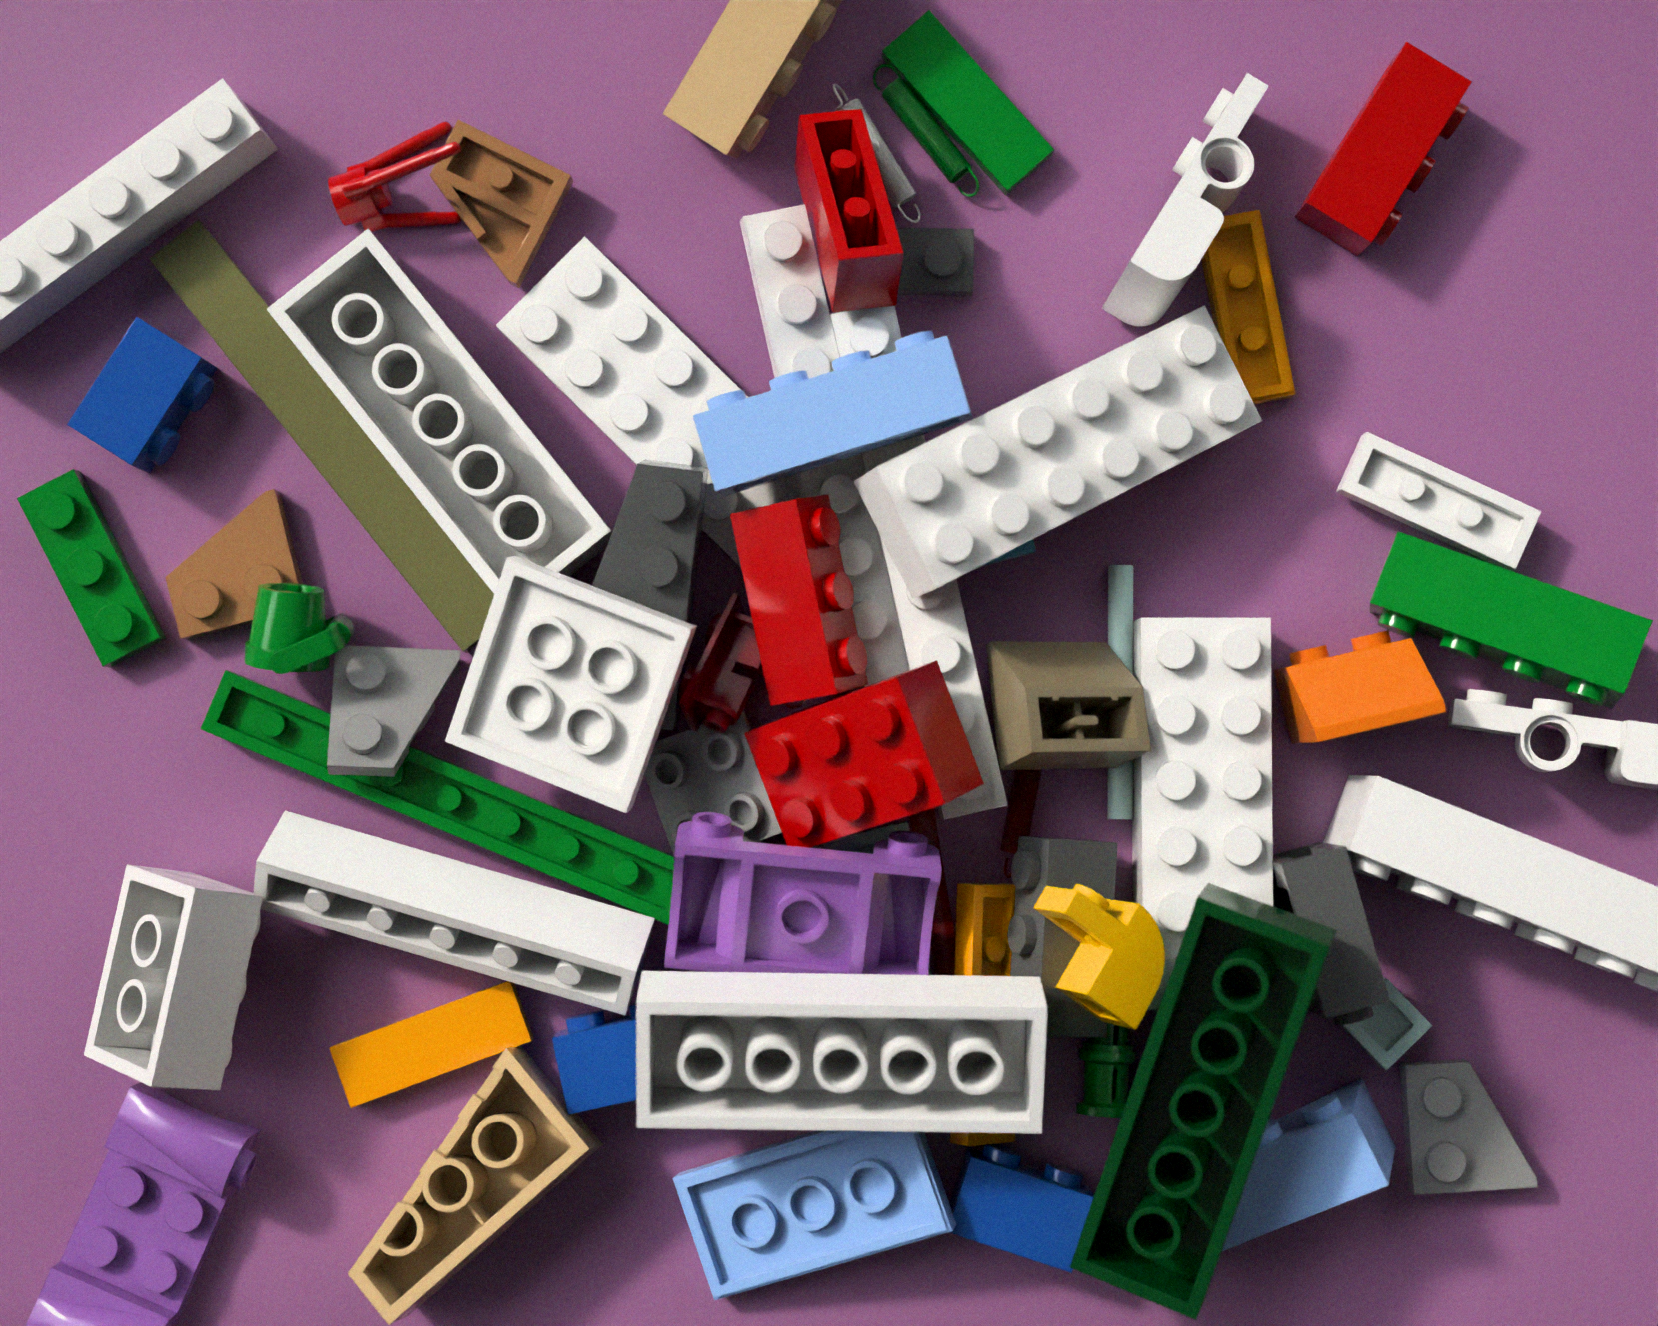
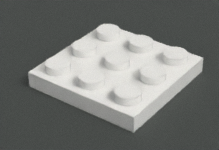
(570, 683)

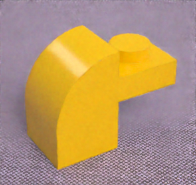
(1117, 957)

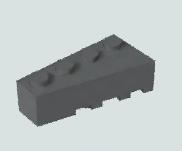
(658, 545)

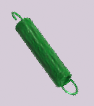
(925, 130)

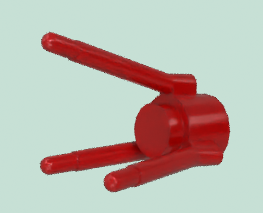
(364, 188)

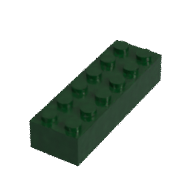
(1202, 1098)

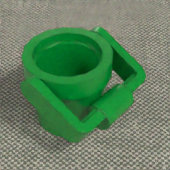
(293, 630)

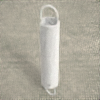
(894, 181)

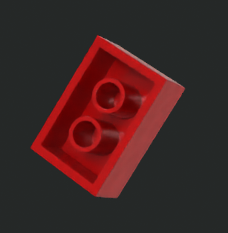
(864, 758)

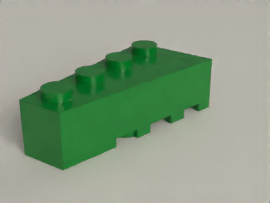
(1509, 619)

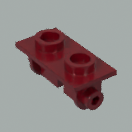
(712, 690)

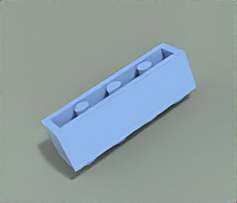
(832, 415)

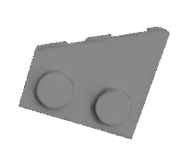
(1456, 1132)

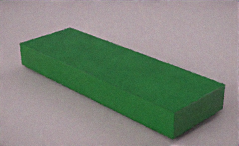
(967, 102)

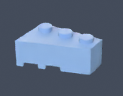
(1314, 1162)

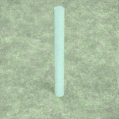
(1121, 642)

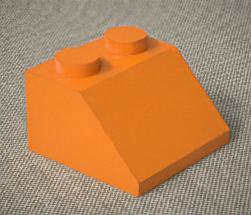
(1355, 690)

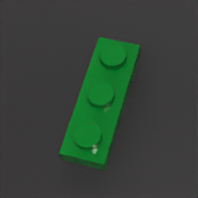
(91, 568)

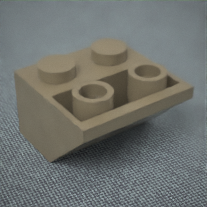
(1064, 706)

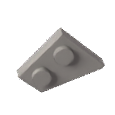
(381, 705)

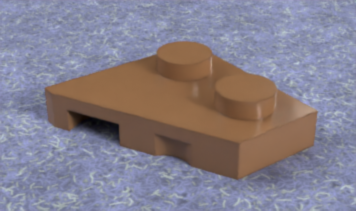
(501, 197)
(221, 579)

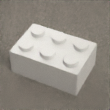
(173, 978)

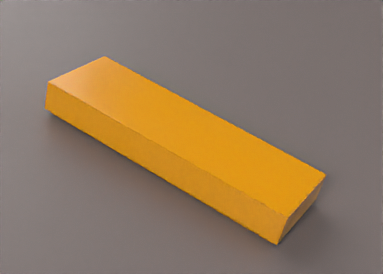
(1247, 306)
(431, 1043)

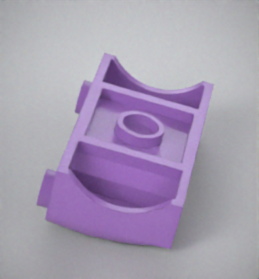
(799, 906)
(148, 1215)

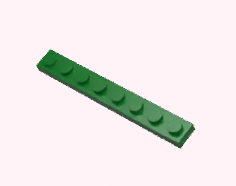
(452, 800)

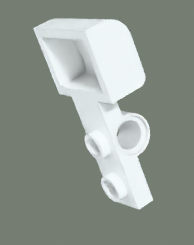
(1192, 211)
(1629, 744)

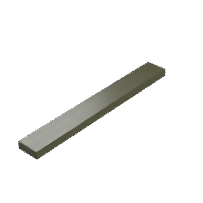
(325, 431)

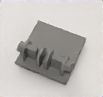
(710, 774)

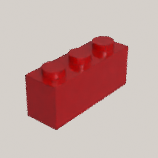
(1385, 151)
(848, 210)
(800, 599)

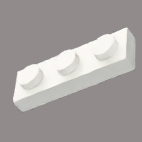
(1438, 501)

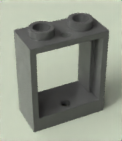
(1321, 887)

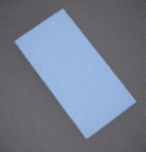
(811, 1205)

